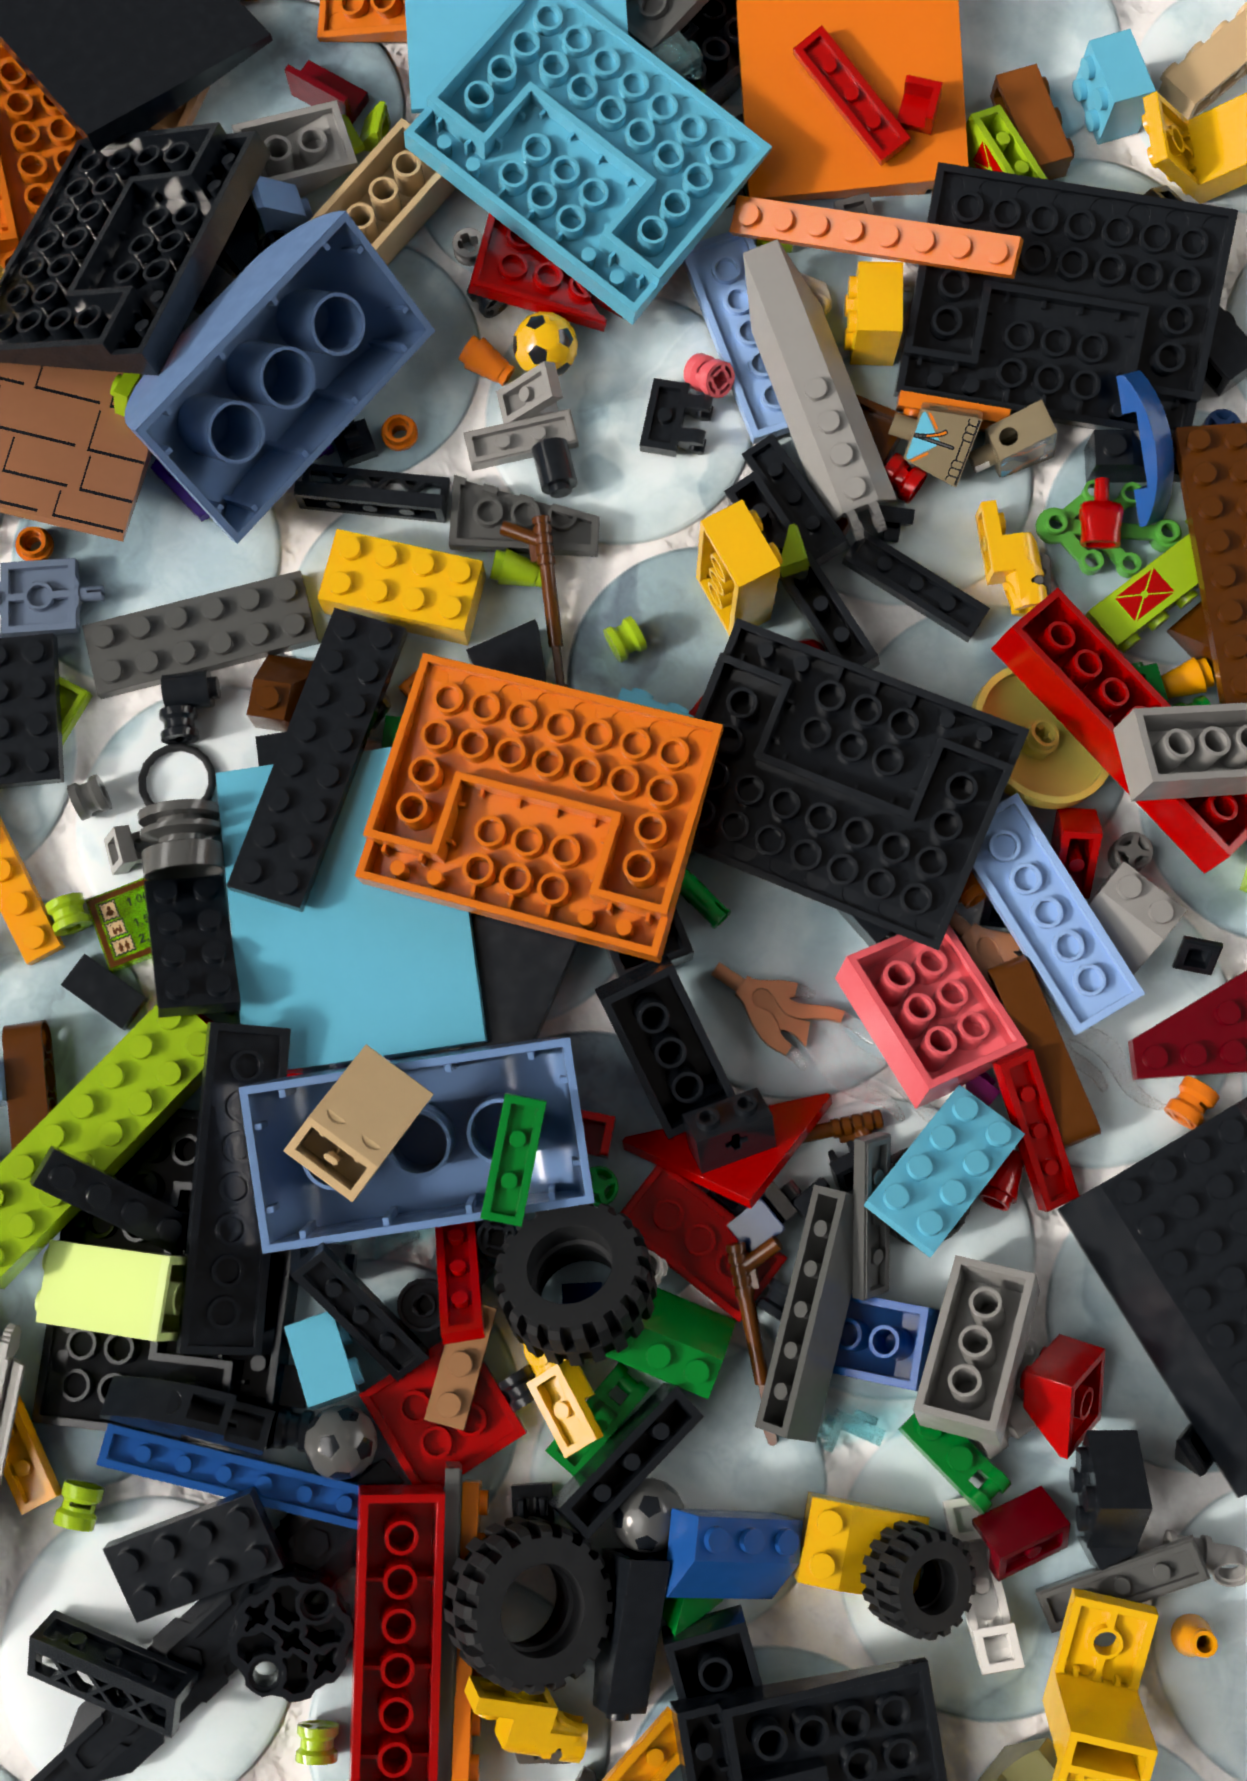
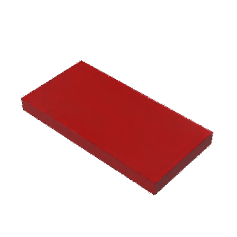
(692, 1236)

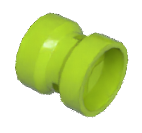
(78, 1505)

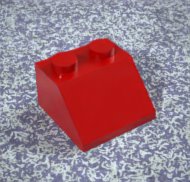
(1065, 1391)

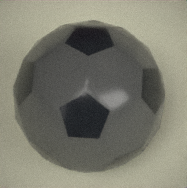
(340, 1442)
(645, 1516)

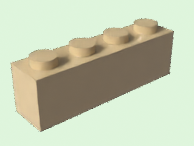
(1208, 68)

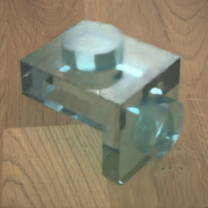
(680, 55)
(860, 1424)

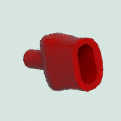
(1101, 519)

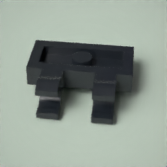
(666, 415)

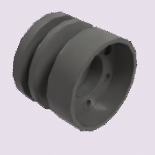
(181, 839)

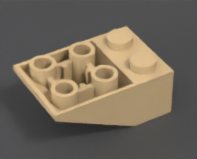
(358, 1123)

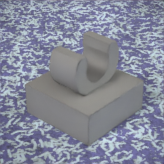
(121, 849)

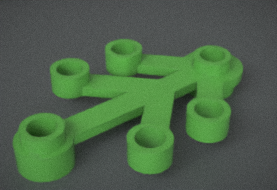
(1071, 528)

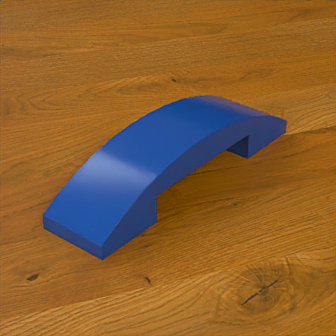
(1156, 442)

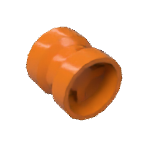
(1191, 1103)

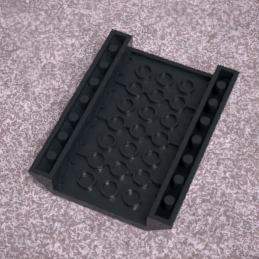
(1175, 1263)

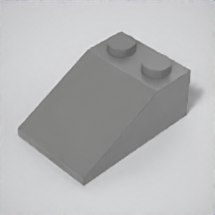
(305, 146)
(1134, 914)

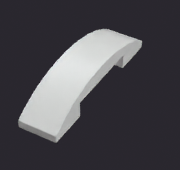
(989, 1616)

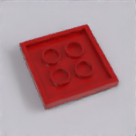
(425, 1445)

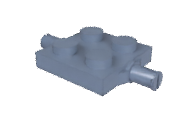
(43, 597)

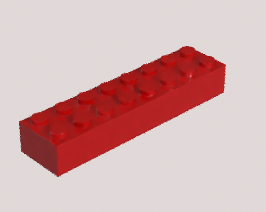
(1090, 693)
(397, 1633)

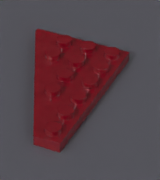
(1197, 1040)

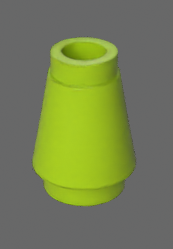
(514, 569)

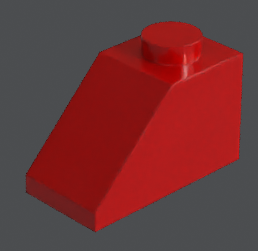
(1077, 844)

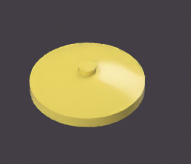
(1053, 764)

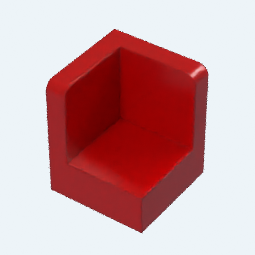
(919, 104)
(598, 1132)

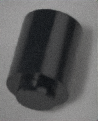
(554, 467)
(190, 689)

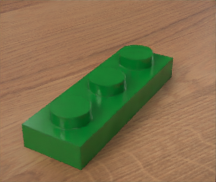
(513, 1159)

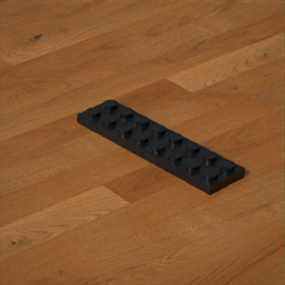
(317, 760)
(224, 1257)

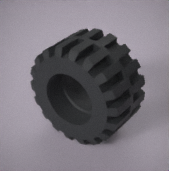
(944, 1586)

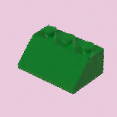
(680, 1344)

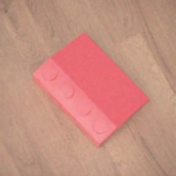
(928, 1013)

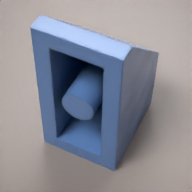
(280, 205)

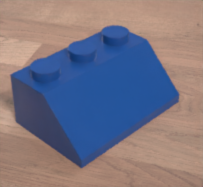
(731, 1553)

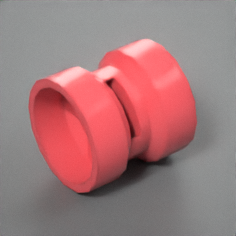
(709, 375)

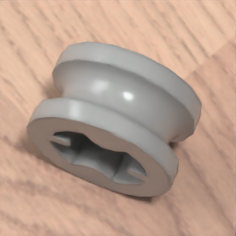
(462, 254)

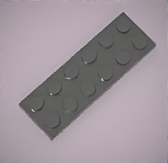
(200, 634)

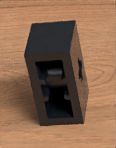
(729, 1130)

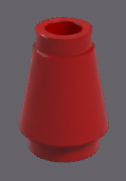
(1004, 1185)

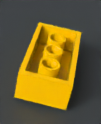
(737, 566)
(403, 585)

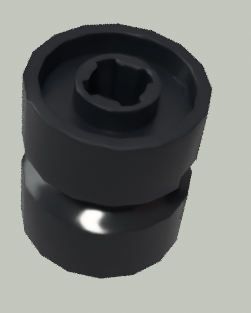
(420, 1305)

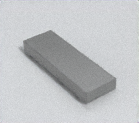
(515, 439)

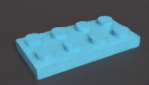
(944, 1170)

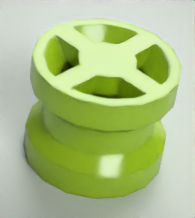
(625, 639)
(68, 914)
(317, 1742)

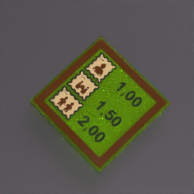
(122, 925)

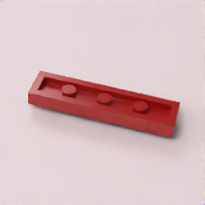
(851, 95)
(1033, 1115)
(459, 1283)

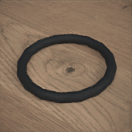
(174, 748)

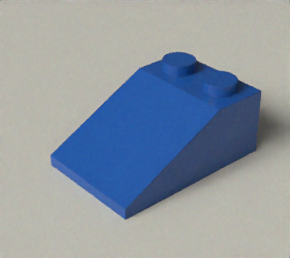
(886, 1342)

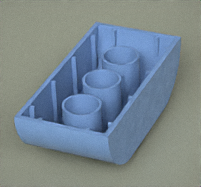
(276, 369)
(441, 1161)

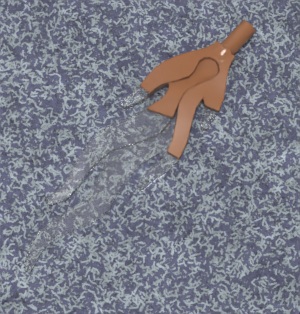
(995, 947)
(821, 1033)

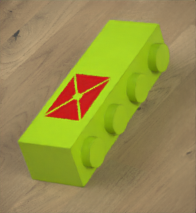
(997, 145)
(1147, 597)

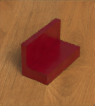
(318, 86)
(1022, 1532)

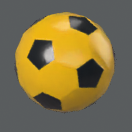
(545, 338)

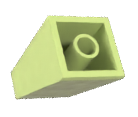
(111, 1290)

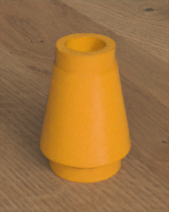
(1188, 678)
(1186, 1632)

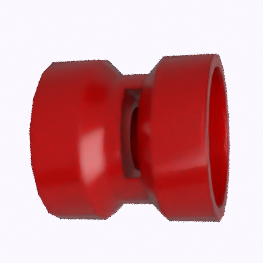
(904, 478)

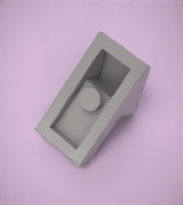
(531, 393)

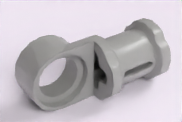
(1216, 1556)

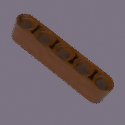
(1025, 1004)
(28, 1076)

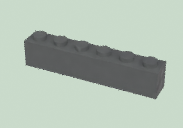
(811, 1320)

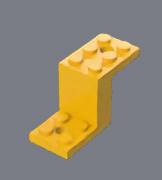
(1200, 153)
(1094, 1691)

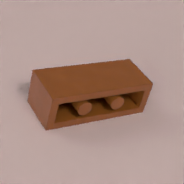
(1029, 107)

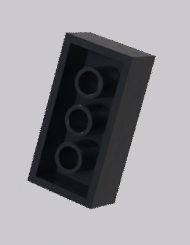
(664, 1042)

